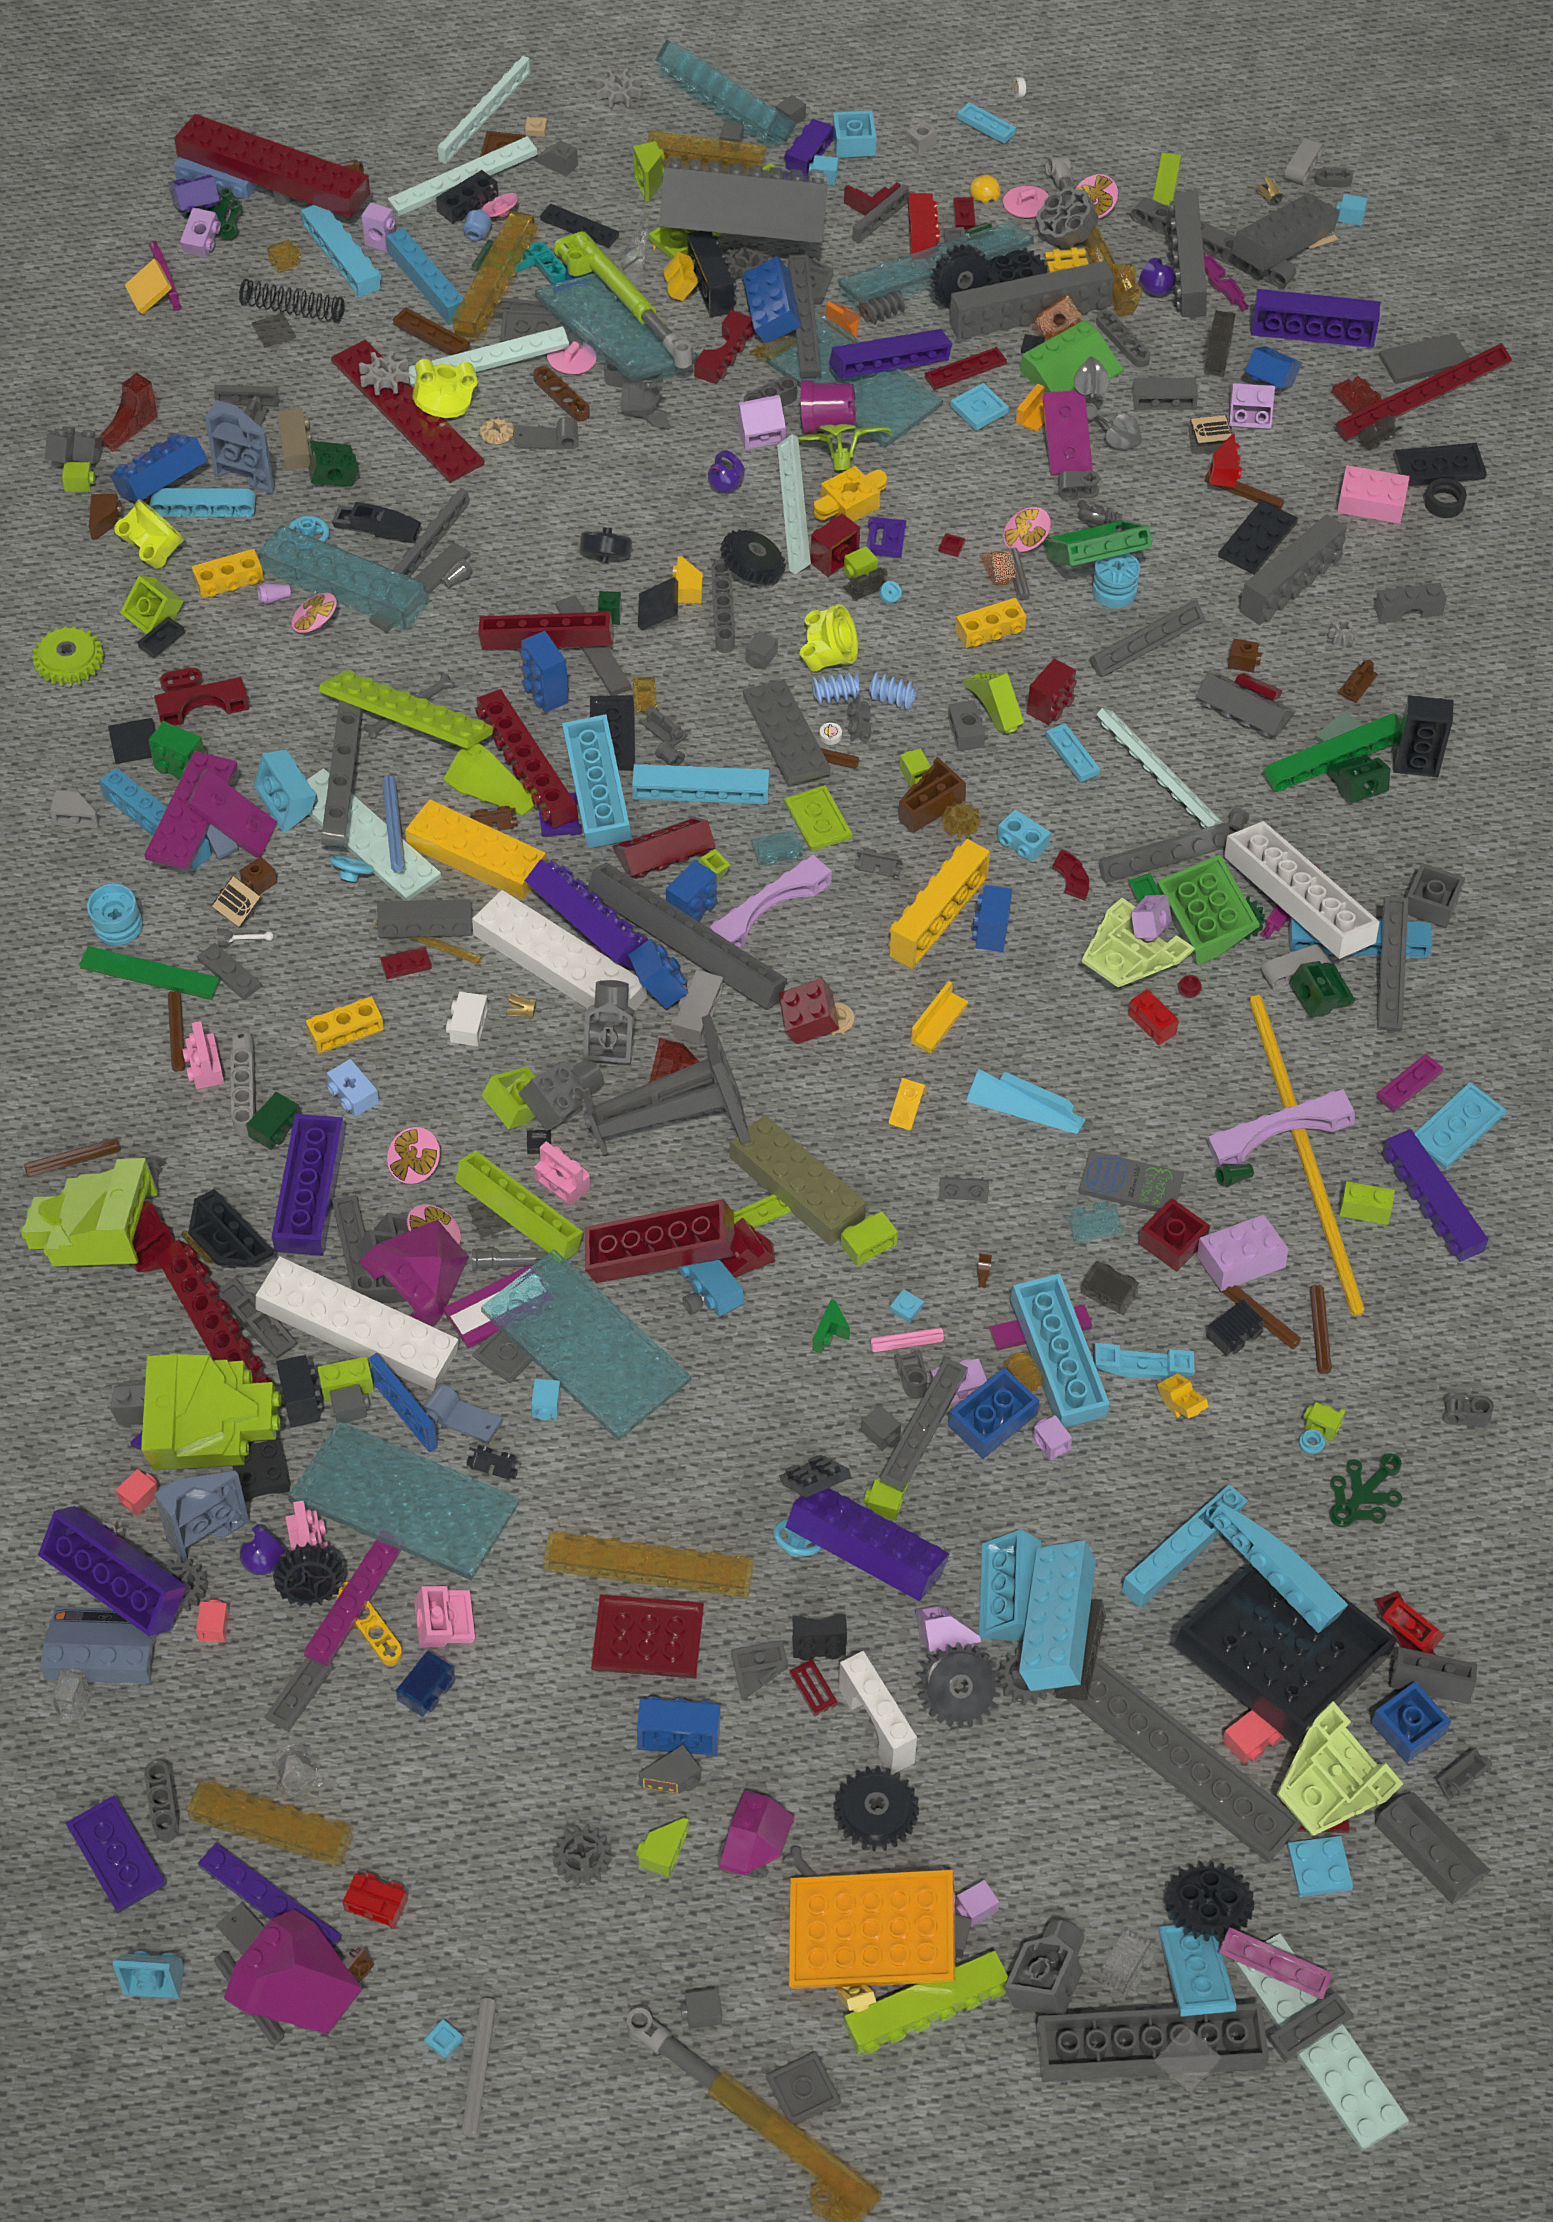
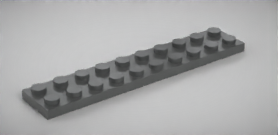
(1188, 1763)

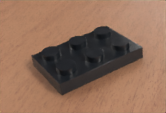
(814, 1476)

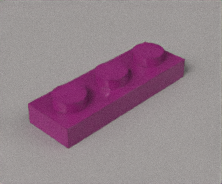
(1409, 1082)

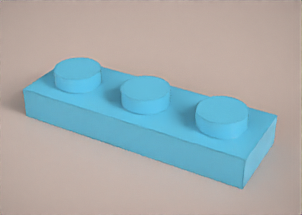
(986, 123)
(1072, 752)

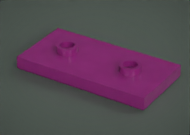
(1067, 432)
(231, 813)

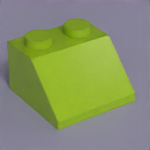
(648, 168)
(150, 603)
(504, 1099)

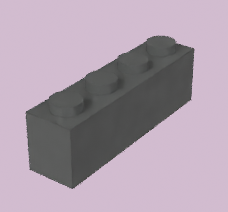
(424, 918)

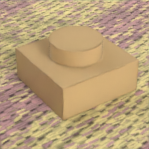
(535, 126)

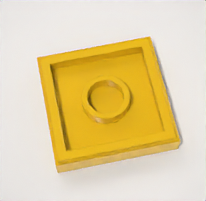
(148, 286)

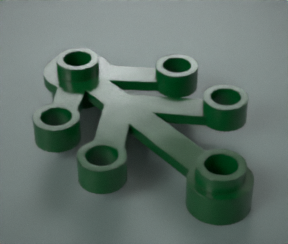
(228, 228)
(1364, 1494)

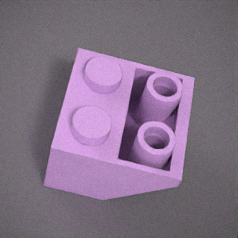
(1251, 405)
(761, 422)
(942, 1627)

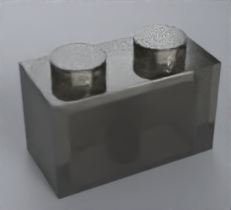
(1110, 1287)

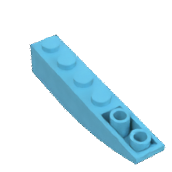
(1178, 1550)
(1281, 1567)

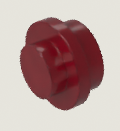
(1190, 986)

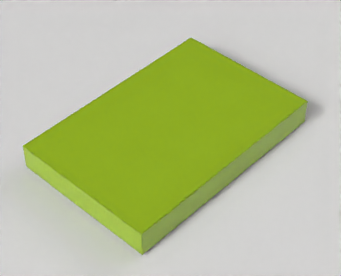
(818, 818)

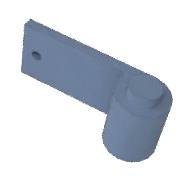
(447, 1409)

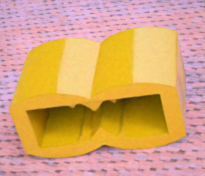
(680, 276)

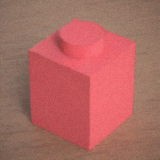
(137, 1491)
(212, 1621)

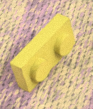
(856, 1997)

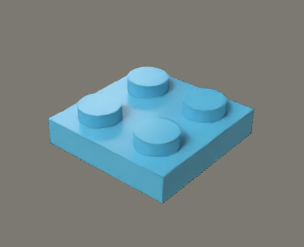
(979, 406)
(1320, 1866)

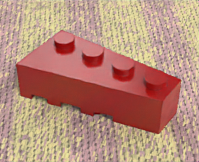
(922, 222)

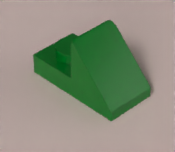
(831, 1324)

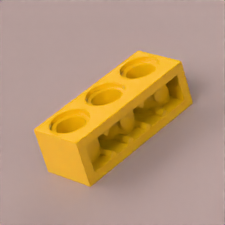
(227, 573)
(990, 623)
(330, 1032)

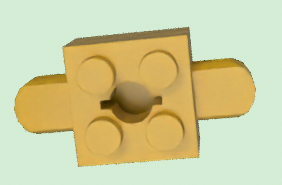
(850, 494)

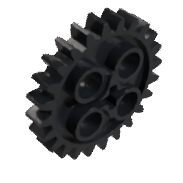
(1015, 266)
(1209, 1908)

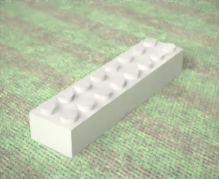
(1301, 889)
(550, 951)
(356, 1323)

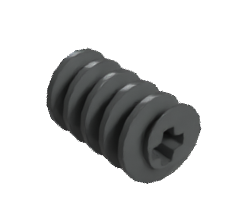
(881, 306)

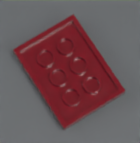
(647, 1636)

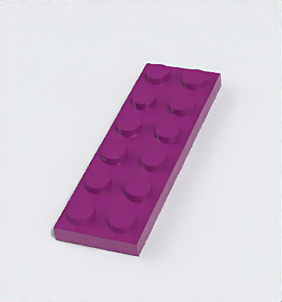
(181, 828)

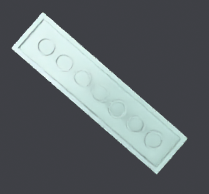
(368, 841)
(1332, 2062)

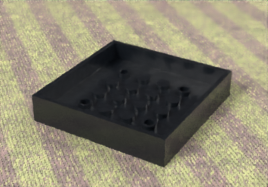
(1281, 1652)

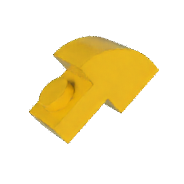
(1180, 1396)

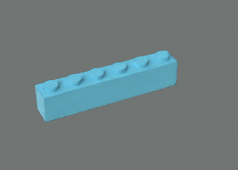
(341, 250)
(700, 784)

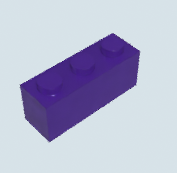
(813, 141)

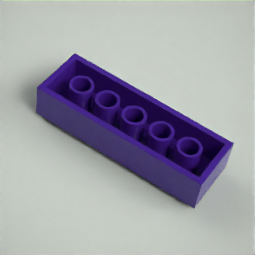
(1315, 318)
(585, 910)
(308, 1184)
(868, 1541)
(112, 1570)

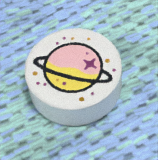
(1019, 87)
(830, 733)

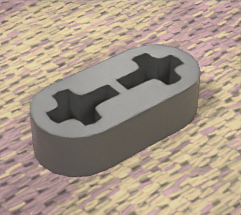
(1333, 177)

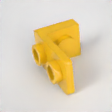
(907, 1103)

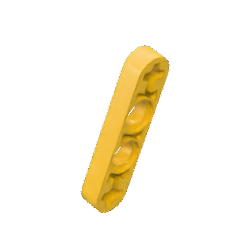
(374, 1621)

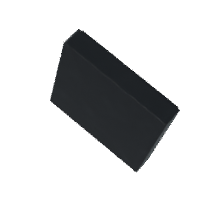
(658, 603)
(131, 740)

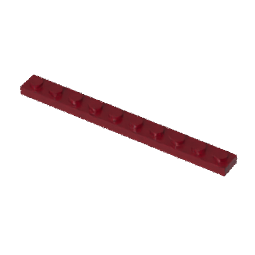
(1425, 390)

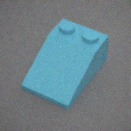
(149, 1974)

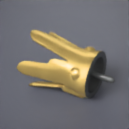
(1272, 195)
(523, 1006)

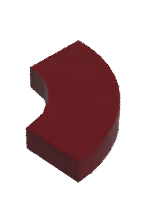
(1073, 873)

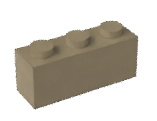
(294, 438)

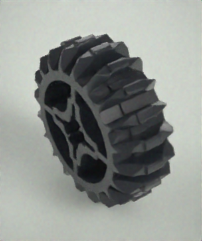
(308, 1574)

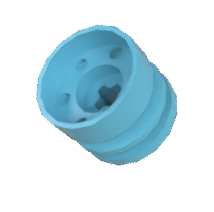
(1116, 580)
(114, 914)

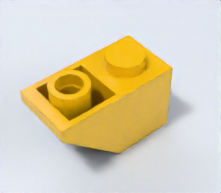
(689, 581)

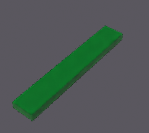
(150, 973)

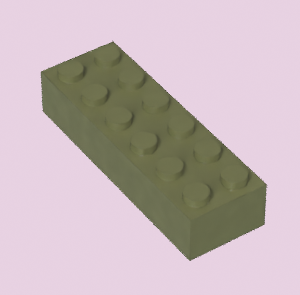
(798, 1180)

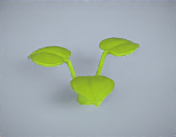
(841, 455)

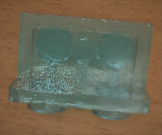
(777, 847)
(1094, 1223)

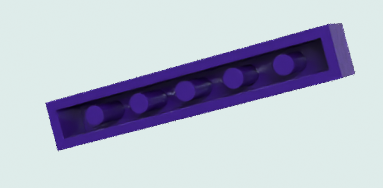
(890, 353)
(1435, 1195)

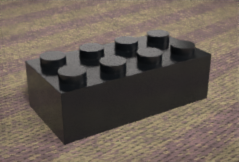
(711, 273)
(1423, 736)

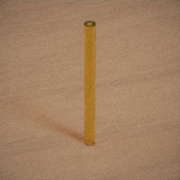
(447, 948)

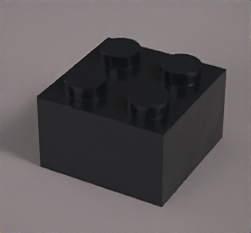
(300, 1390)

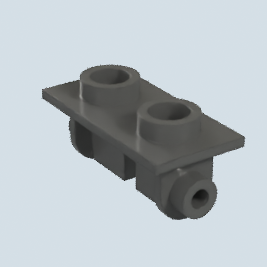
(256, 411)
(859, 719)
(663, 727)
(870, 859)
(964, 1189)
(1463, 1773)

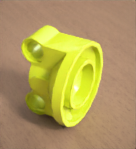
(444, 388)
(150, 532)
(830, 638)

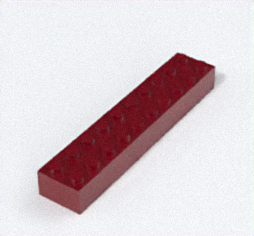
(272, 165)

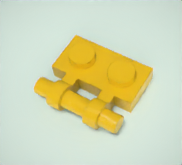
(1058, 264)

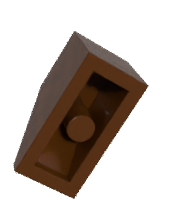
(103, 514)

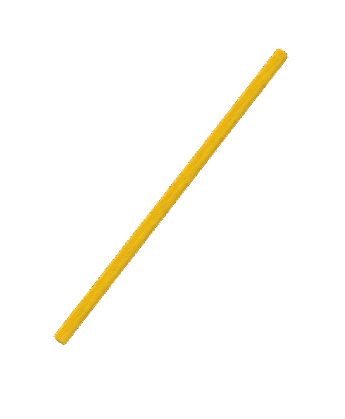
(1308, 1159)

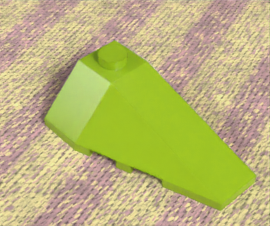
(482, 775)

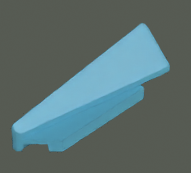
(1024, 1101)

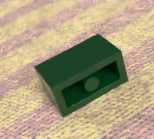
(273, 1121)

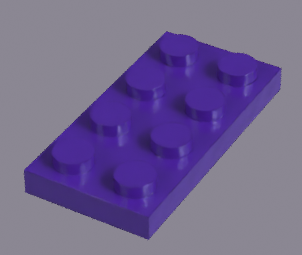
(115, 1854)

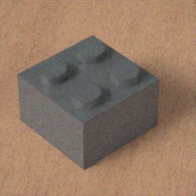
(1434, 895)

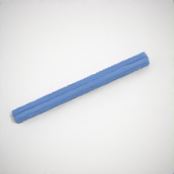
(393, 823)

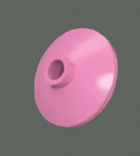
(501, 205)

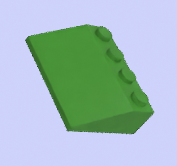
(1059, 358)
(1208, 908)

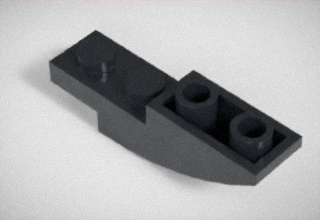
(380, 520)

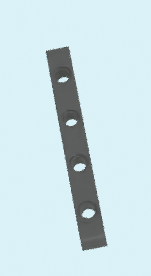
(1215, 242)
(341, 775)

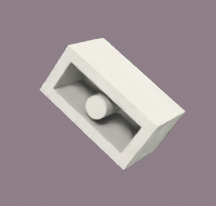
(468, 1018)

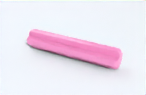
(907, 1339)

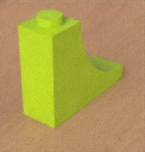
(998, 697)

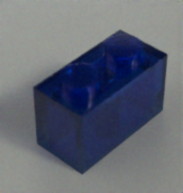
(425, 1684)

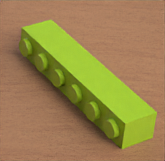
(518, 1205)
(925, 2003)

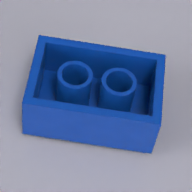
(544, 672)
(993, 1413)
(675, 1723)

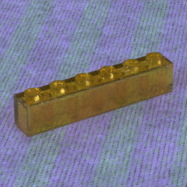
(708, 149)
(270, 1823)

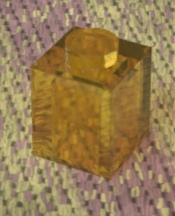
(284, 256)
(644, 693)

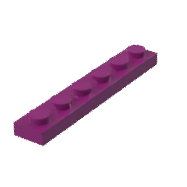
(351, 1602)

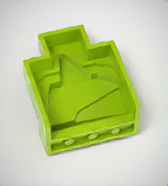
(91, 1217)
(204, 1412)

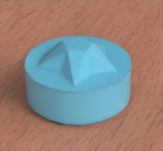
(890, 592)

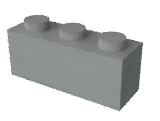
(700, 1001)

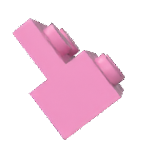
(203, 1057)
(556, 1164)
(305, 1527)
(443, 1616)

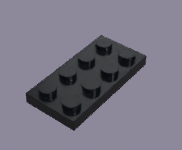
(1428, 464)
(1257, 537)
(621, 725)

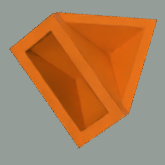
(843, 317)

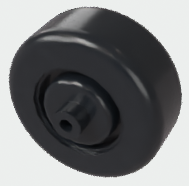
(605, 544)

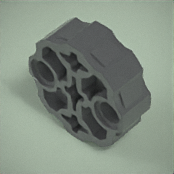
(1067, 217)

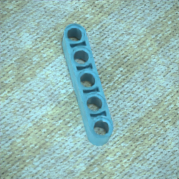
(203, 501)

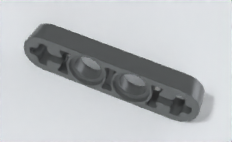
(1126, 337)

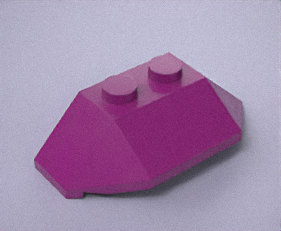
(755, 1834)

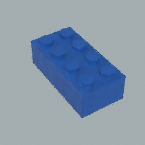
(771, 299)
(158, 467)

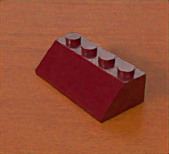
(665, 846)

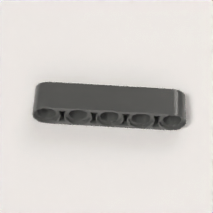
(723, 607)

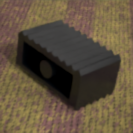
(1235, 1328)

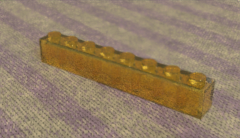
(494, 275)
(648, 1564)

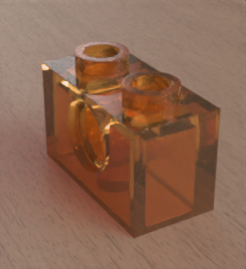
(1064, 306)

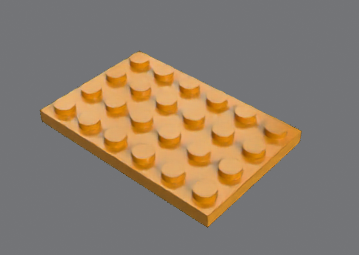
(872, 1929)

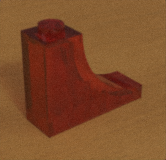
(134, 412)

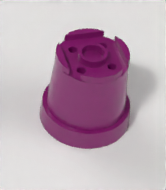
(826, 405)

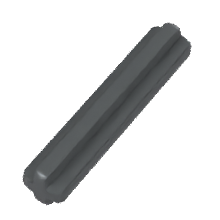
(1020, 580)

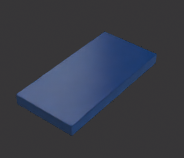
(403, 1403)

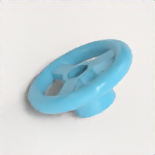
(308, 526)
(350, 867)
(795, 1544)

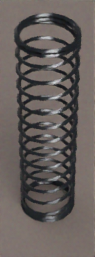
(333, 310)

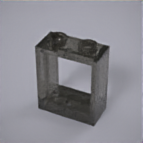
(1219, 343)

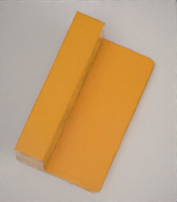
(1031, 411)

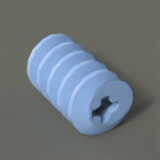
(835, 688)
(892, 691)

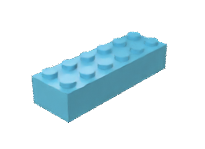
(597, 781)
(1059, 1350)
(1058, 1616)

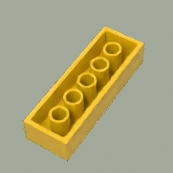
(473, 848)
(939, 903)

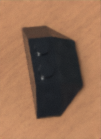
(225, 1233)

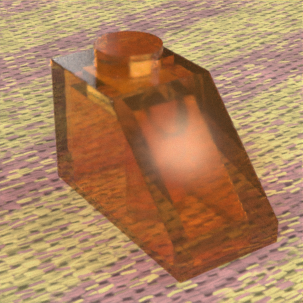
(999, 566)

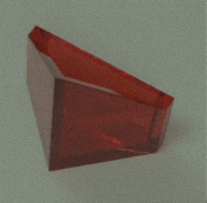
(670, 1058)

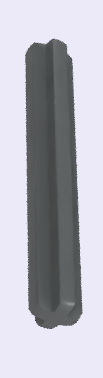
(268, 2027)

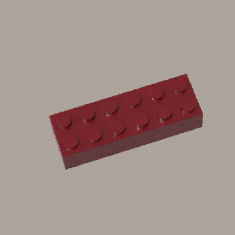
(659, 1241)

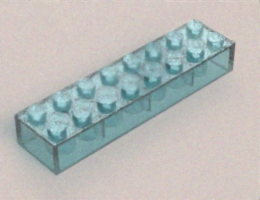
(725, 92)
(345, 575)

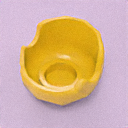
(985, 188)

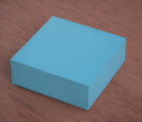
(444, 2039)

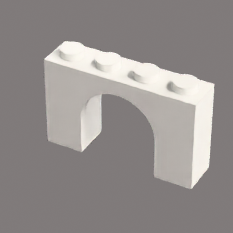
(863, 1686)

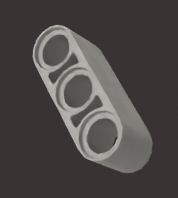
(1304, 160)
(1281, 969)

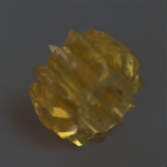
(961, 819)
(1025, 1370)

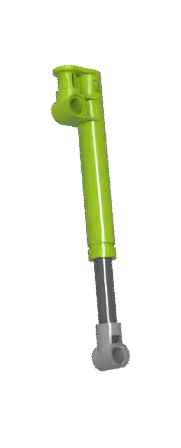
(585, 256)

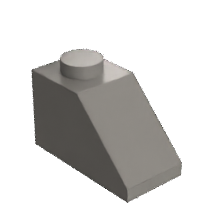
(72, 810)

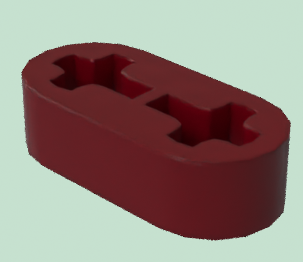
(181, 679)

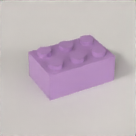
(1242, 1252)

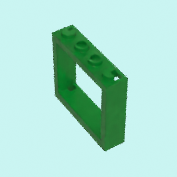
(1097, 543)

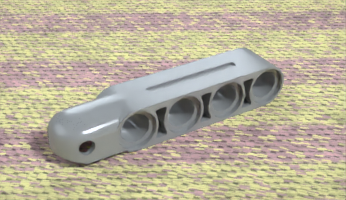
(241, 1090)

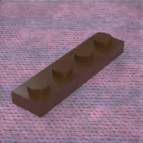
(430, 332)

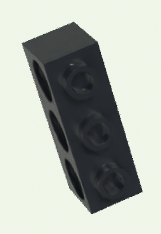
(467, 196)

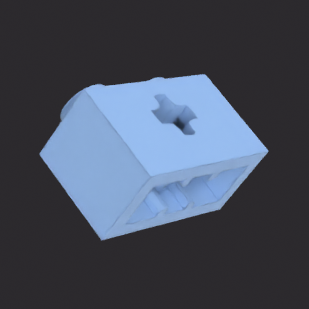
(352, 1088)

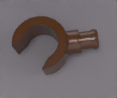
(984, 1269)

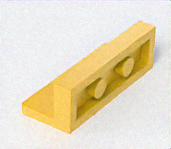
(938, 1019)

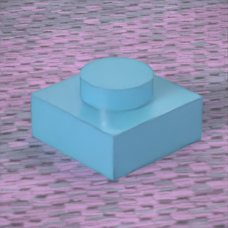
(906, 1305)

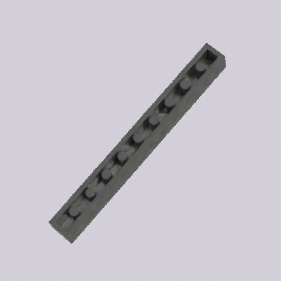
(687, 935)

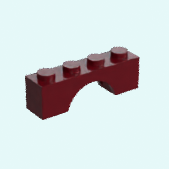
(713, 363)
(225, 694)

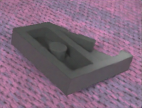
(758, 1666)

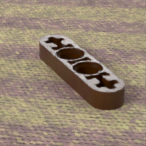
(564, 392)

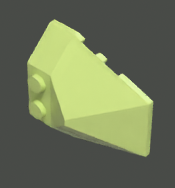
(1124, 958)
(1334, 1775)

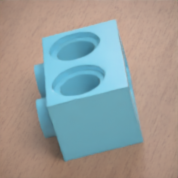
(1023, 835)

